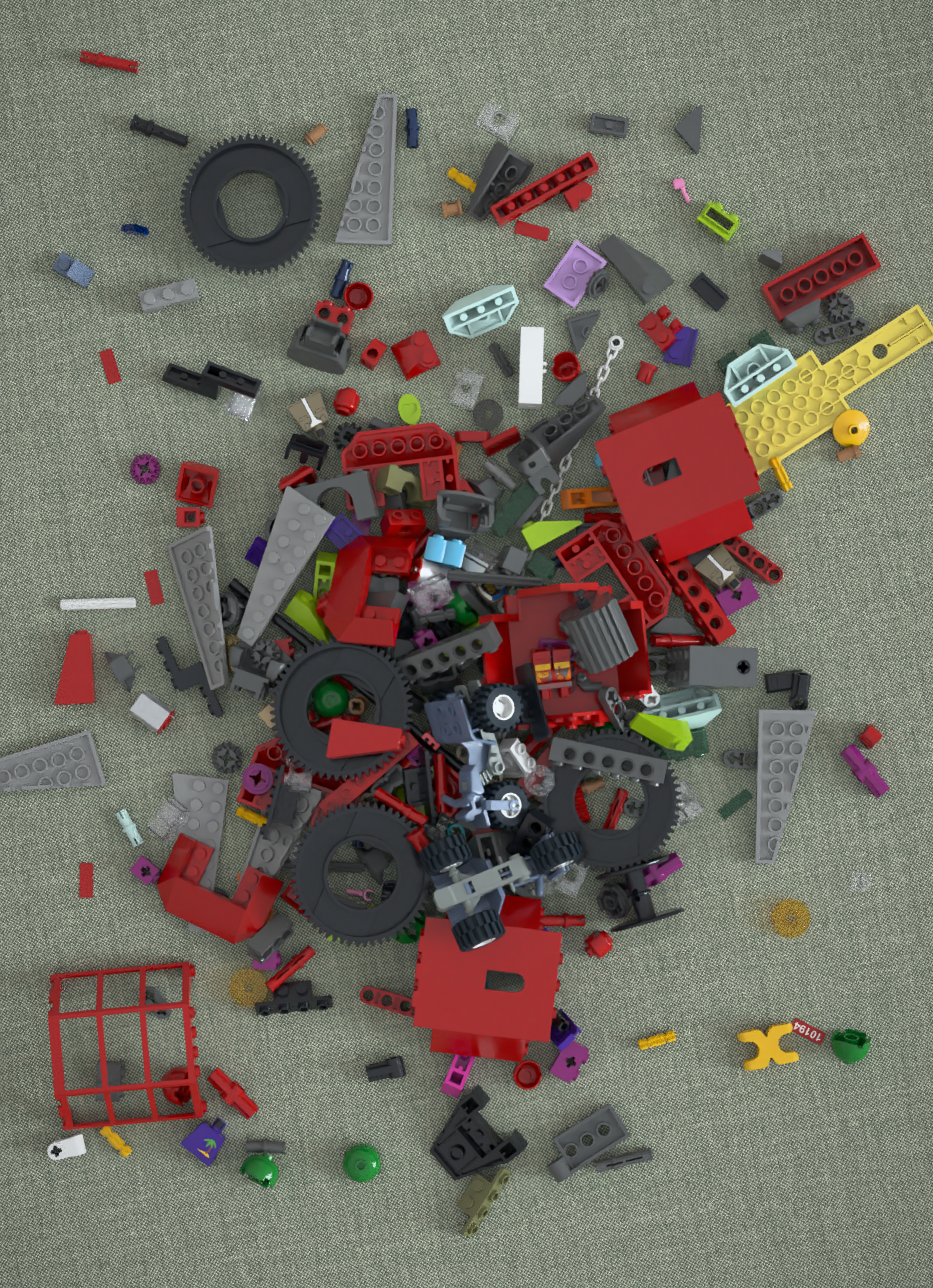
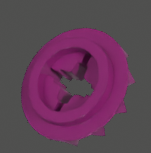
(146, 478)
(254, 770)

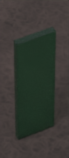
(734, 804)

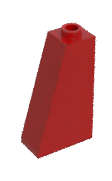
(77, 674)
(360, 739)

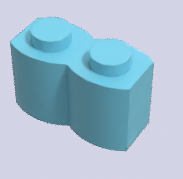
(445, 552)

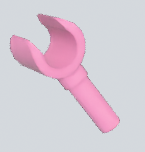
(680, 184)
(360, 893)

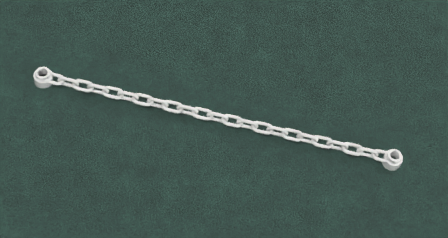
(568, 457)

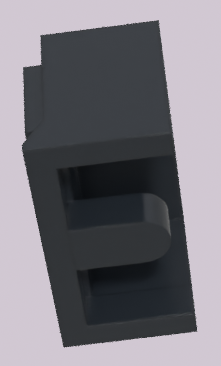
(307, 447)

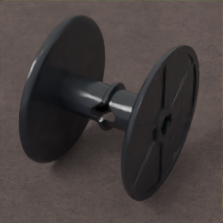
(640, 895)

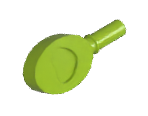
(409, 409)

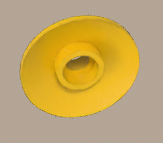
(845, 422)

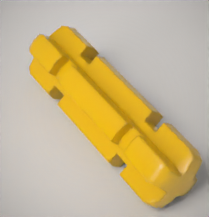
(462, 179)
(780, 473)
(251, 816)
(656, 1040)
(116, 1141)

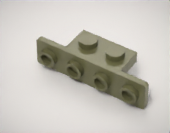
(479, 1198)

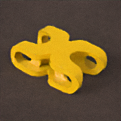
(767, 1046)

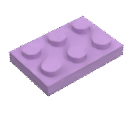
(573, 273)

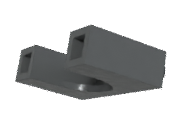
(356, 484)

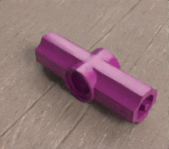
(864, 771)
(659, 872)

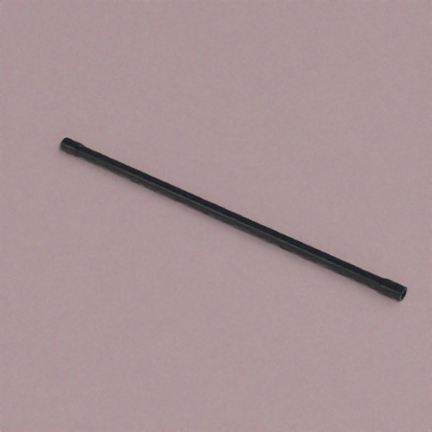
(243, 592)

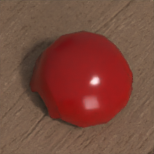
(358, 296)
(566, 366)
(527, 1074)

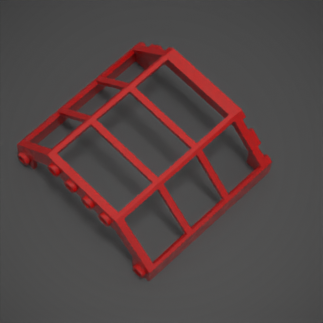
(190, 1031)

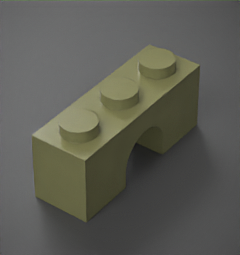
(392, 480)

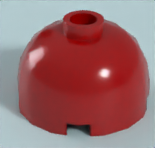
(177, 1094)

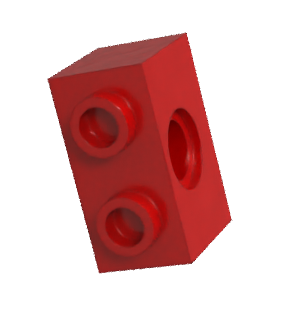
(403, 523)

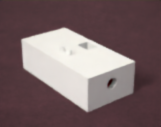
(531, 367)

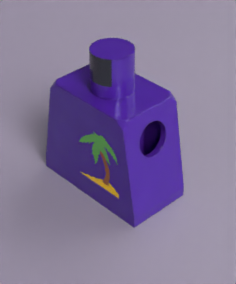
(206, 1140)

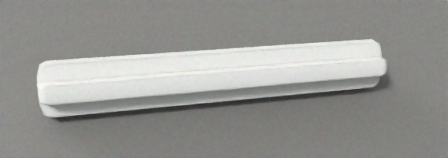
(98, 603)

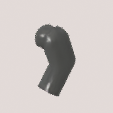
(585, 684)

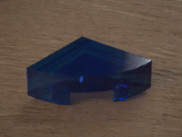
(134, 229)

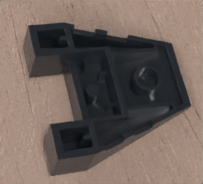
(470, 1143)

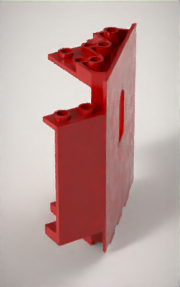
(715, 466)
(534, 616)
(483, 1021)

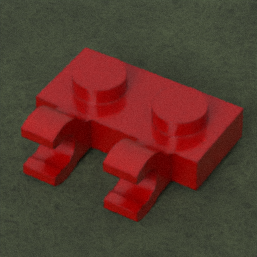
(657, 331)

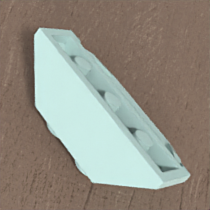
(481, 311)
(755, 371)
(688, 705)

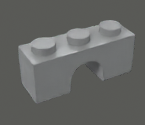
(176, 293)

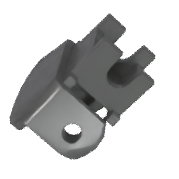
(319, 346)
(533, 451)
(455, 514)
(250, 676)

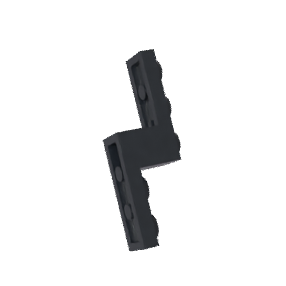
(212, 380)
(189, 677)

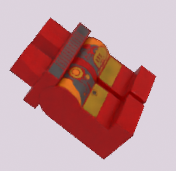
(552, 677)

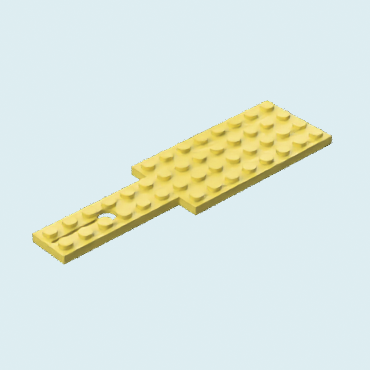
(812, 394)

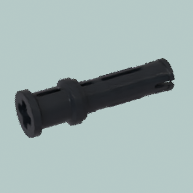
(150, 126)

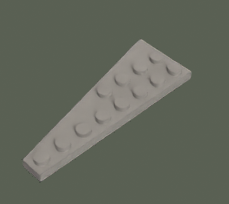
(370, 200)
(292, 541)
(198, 581)
(780, 754)
(56, 764)
(207, 806)
(272, 853)

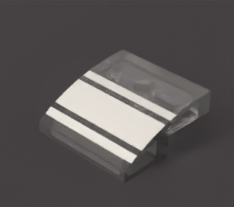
(479, 559)

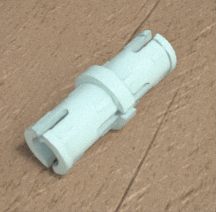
(129, 827)

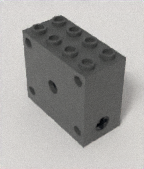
(712, 667)

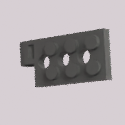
(567, 1165)

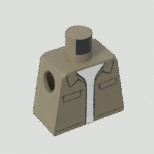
(310, 414)
(719, 569)

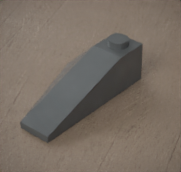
(499, 176)
(640, 273)
(567, 428)

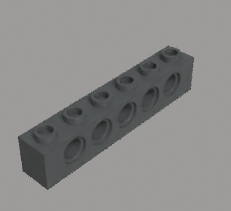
(486, 633)
(560, 745)

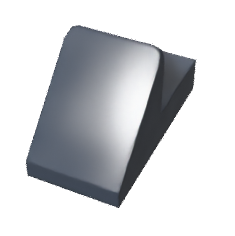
(73, 270)

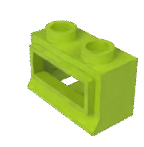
(713, 226)

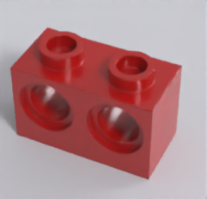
(335, 313)

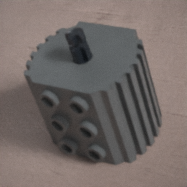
(597, 632)

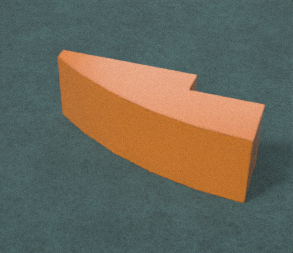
(586, 498)

